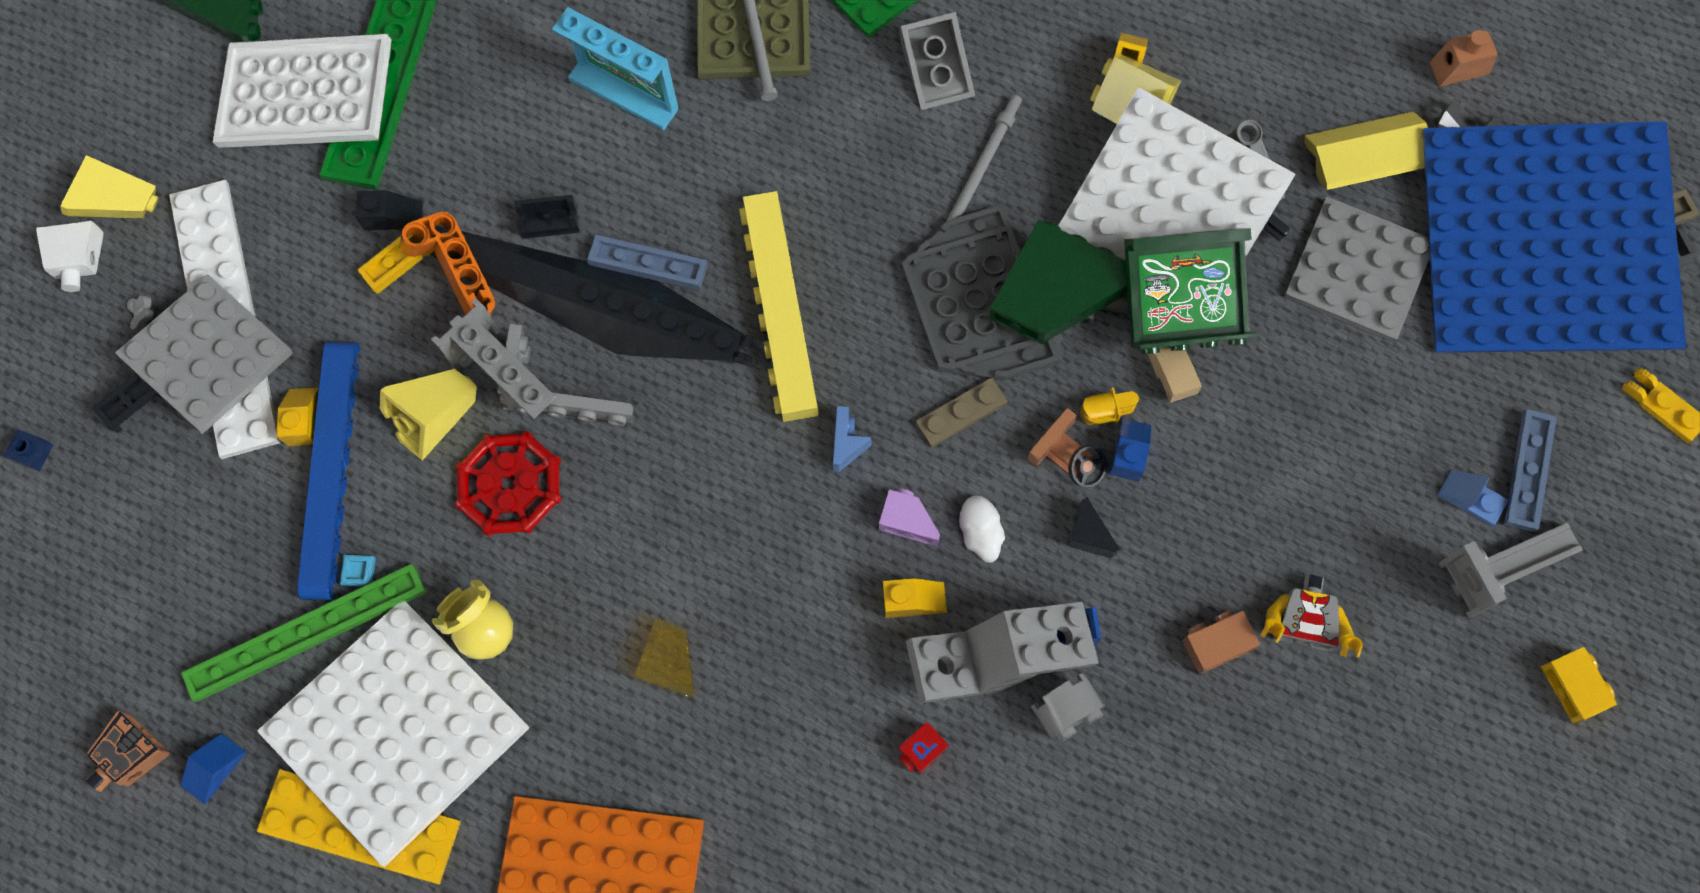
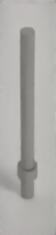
(1003, 123)

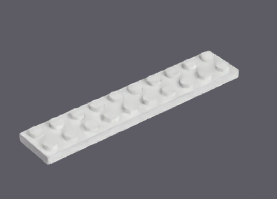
(212, 246)

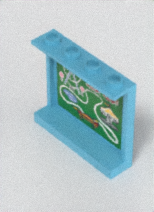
(619, 69)

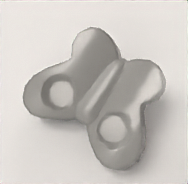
(141, 311)

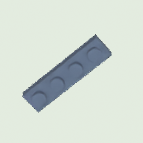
(647, 262)
(1530, 470)

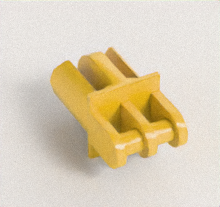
(1108, 407)

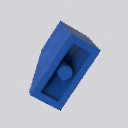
(1131, 450)

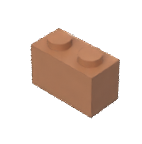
(1221, 641)

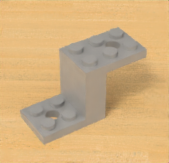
(1001, 652)

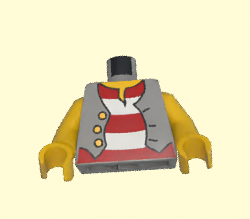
(1311, 619)

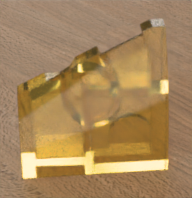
(667, 659)

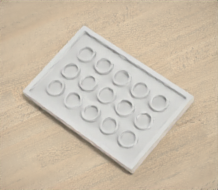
(303, 91)

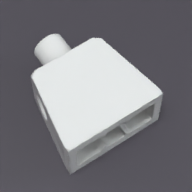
(70, 251)

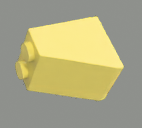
(1122, 82)

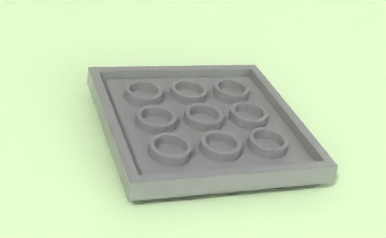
(1360, 269)
(204, 353)

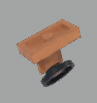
(1067, 453)

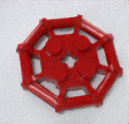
(490, 483)

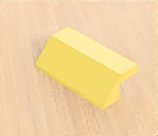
(1368, 150)

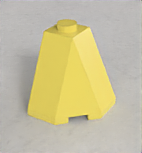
(107, 192)
(427, 408)

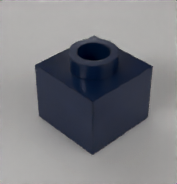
(28, 450)

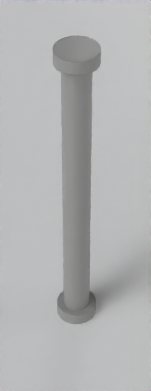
(768, 92)

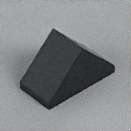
(1091, 533)

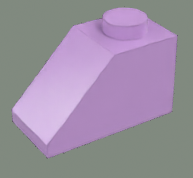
(907, 518)

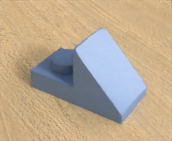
(847, 447)
(1470, 494)

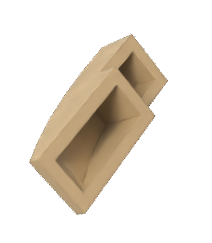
(1175, 373)

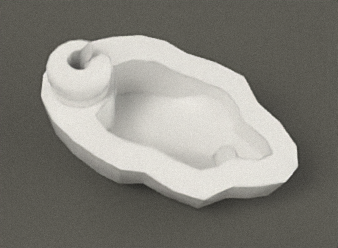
(981, 528)

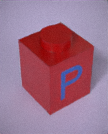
(922, 749)

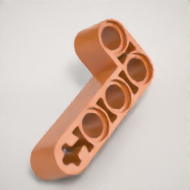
(453, 268)

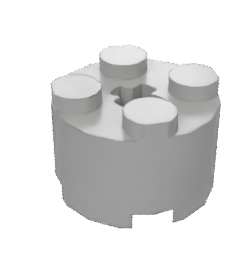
(1068, 707)

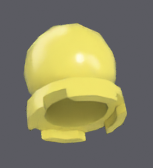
(476, 623)

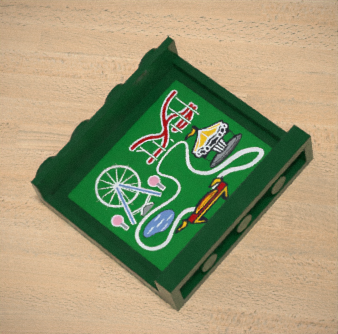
(1188, 290)

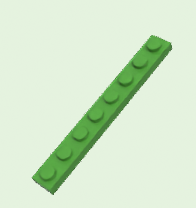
(303, 633)

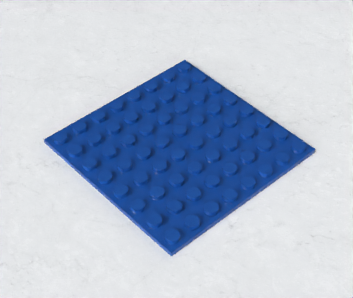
(1553, 238)

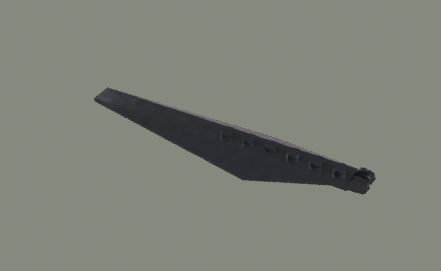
(607, 306)

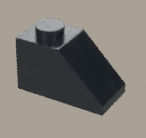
(386, 210)

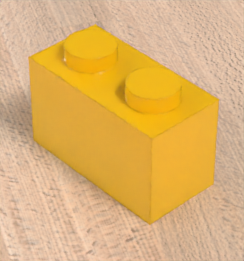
(1579, 685)

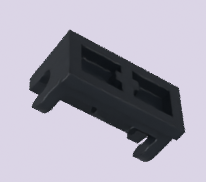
(547, 216)
(124, 402)

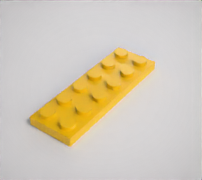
(302, 818)

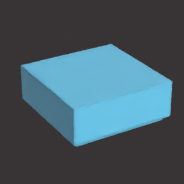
(357, 570)

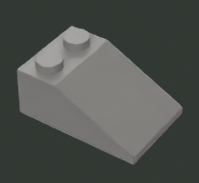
(937, 60)

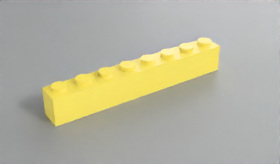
(780, 307)

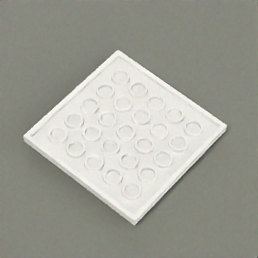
(1170, 178)
(393, 732)

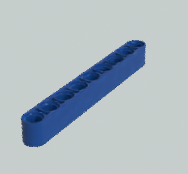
(327, 471)

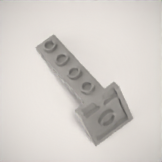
(476, 340)
(585, 408)
(1483, 578)

